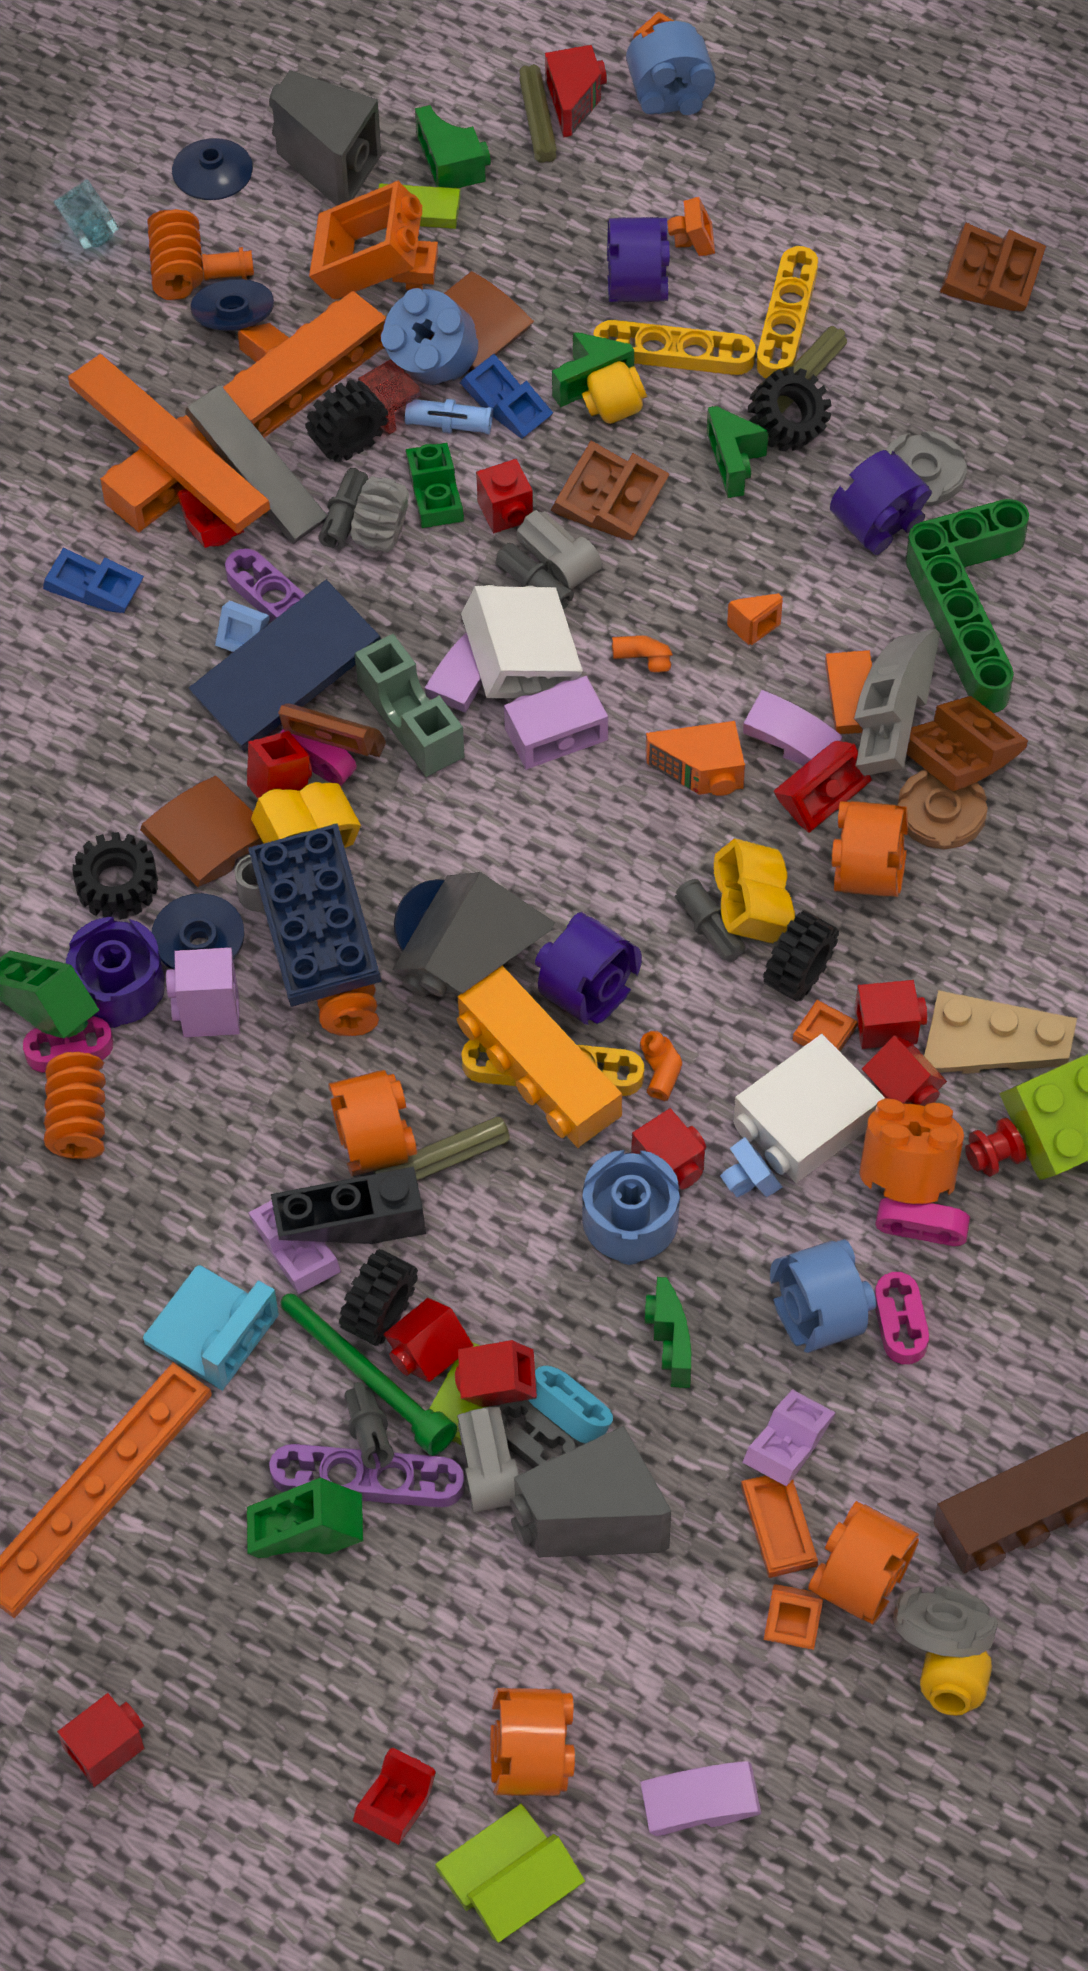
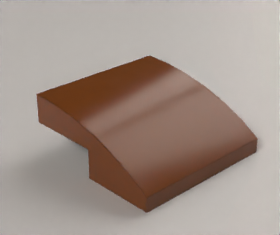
(993, 268)
(495, 315)
(610, 491)
(331, 730)
(964, 743)
(203, 831)

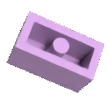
(556, 722)
(204, 992)

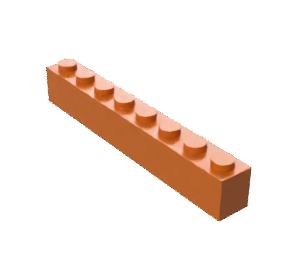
(266, 393)

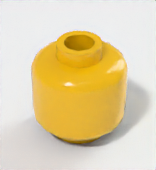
(614, 392)
(955, 1683)

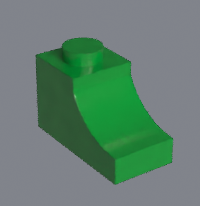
(451, 151)
(305, 1519)

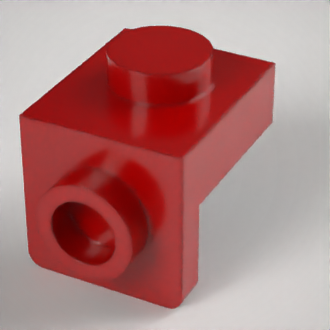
(203, 522)
(396, 1796)

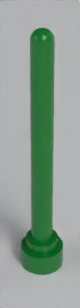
(431, 1429)

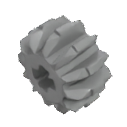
(379, 514)

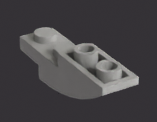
(889, 698)

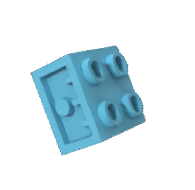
(212, 1325)

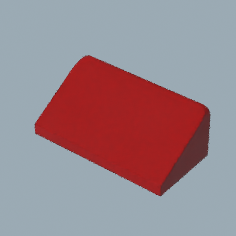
(822, 784)

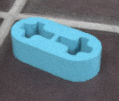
(570, 1405)

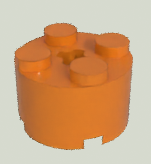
(871, 848)
(371, 1122)
(911, 1151)
(864, 1562)
(529, 1742)

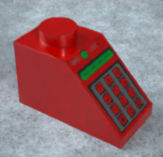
(574, 84)

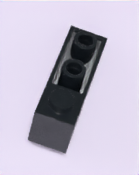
(352, 1210)

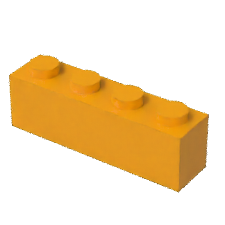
(539, 1057)

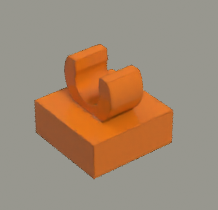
(693, 228)
(424, 267)

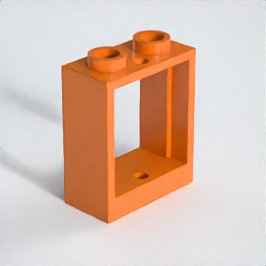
(333, 261)

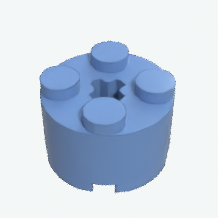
(670, 69)
(408, 334)
(630, 1205)
(822, 1295)

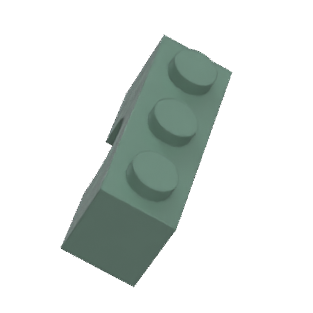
(421, 725)

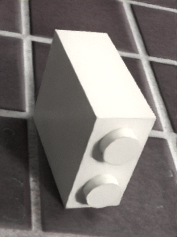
(519, 640)
(806, 1109)

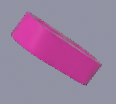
(328, 761)
(76, 1043)
(923, 1222)
(912, 1315)

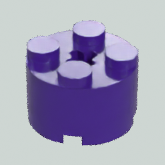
(637, 259)
(881, 500)
(118, 968)
(587, 969)

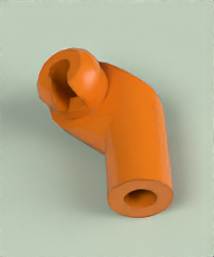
(643, 647)
(664, 1062)

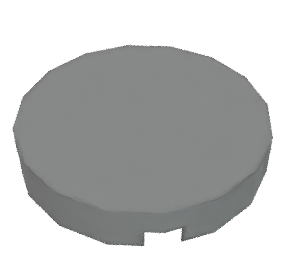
(946, 476)
(945, 1621)

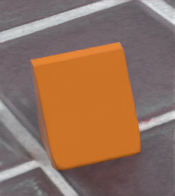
(259, 339)
(755, 616)
(793, 1617)

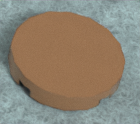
(949, 818)

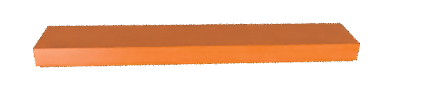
(169, 443)
(97, 1485)

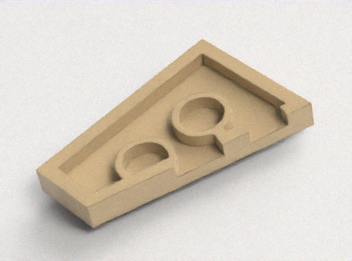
(988, 1034)

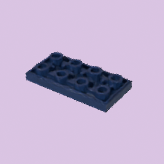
(284, 664)
(314, 915)

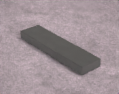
(257, 462)

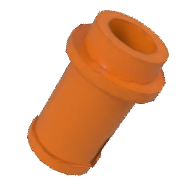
(228, 264)

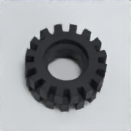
(807, 398)
(346, 420)
(109, 854)
(800, 955)
(378, 1296)

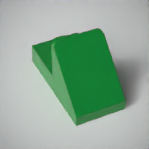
(589, 355)
(733, 444)

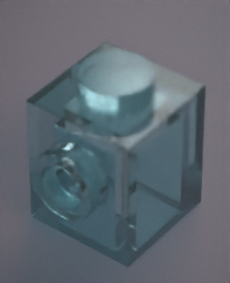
(86, 215)

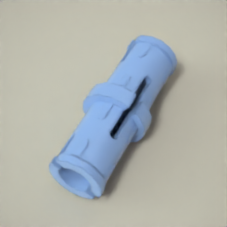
(478, 418)

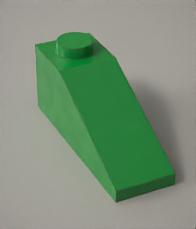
(45, 994)

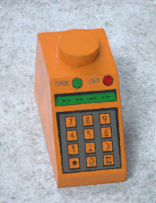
(699, 757)

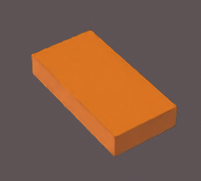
(846, 680)
(779, 1526)

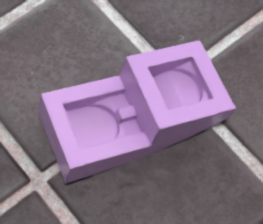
(456, 677)
(788, 728)
(301, 1261)
(789, 1437)
(700, 1796)

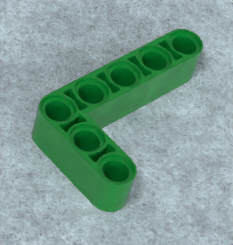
(936, 561)

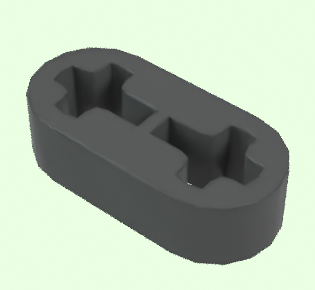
(541, 1428)

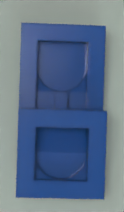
(513, 404)
(100, 586)

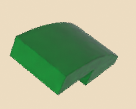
(434, 485)
(670, 1327)

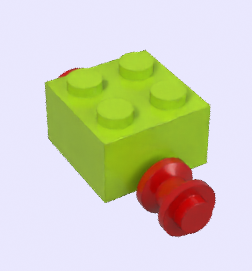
(1046, 1124)

